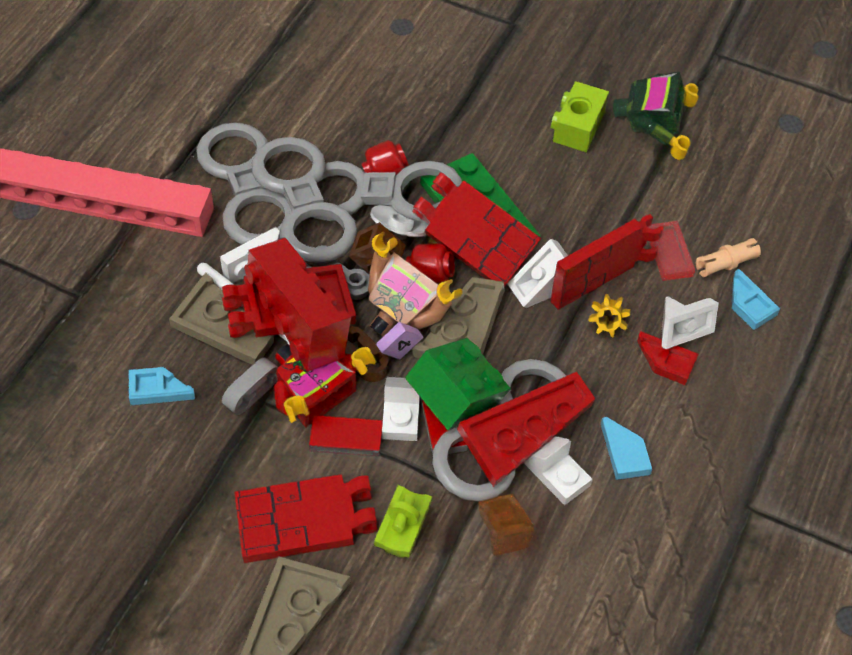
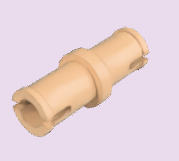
(728, 257)

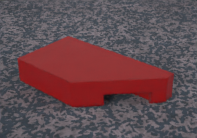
(672, 363)

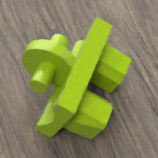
(402, 522)

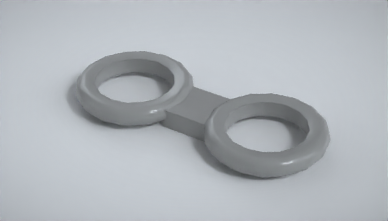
(240, 177)
(385, 187)
(304, 198)
(452, 437)

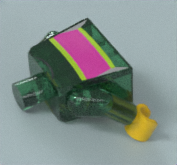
(657, 109)

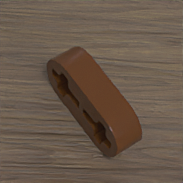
(363, 340)

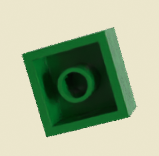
(457, 382)

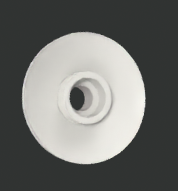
(397, 223)

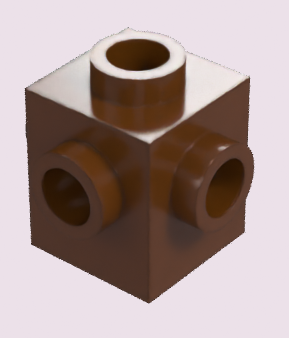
(362, 248)

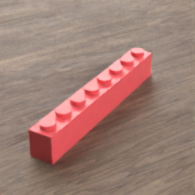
(105, 193)

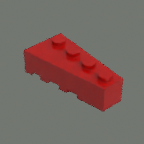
(299, 306)

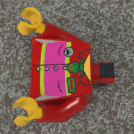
(318, 390)

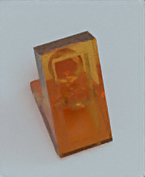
(507, 524)

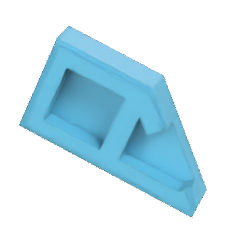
(751, 302)
(156, 386)
(625, 450)

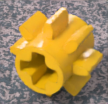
(603, 321)

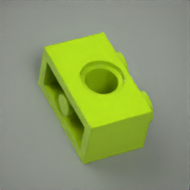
(579, 116)

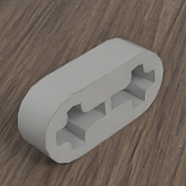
(250, 386)

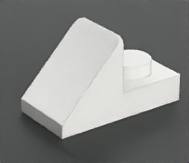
(236, 259)
(536, 278)
(687, 322)
(400, 410)
(559, 470)

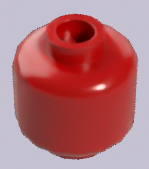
(385, 158)
(433, 261)

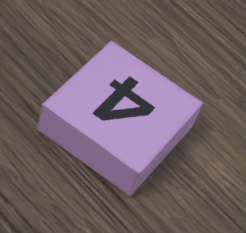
(399, 340)

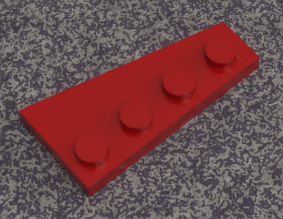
(519, 428)

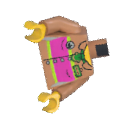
(404, 291)

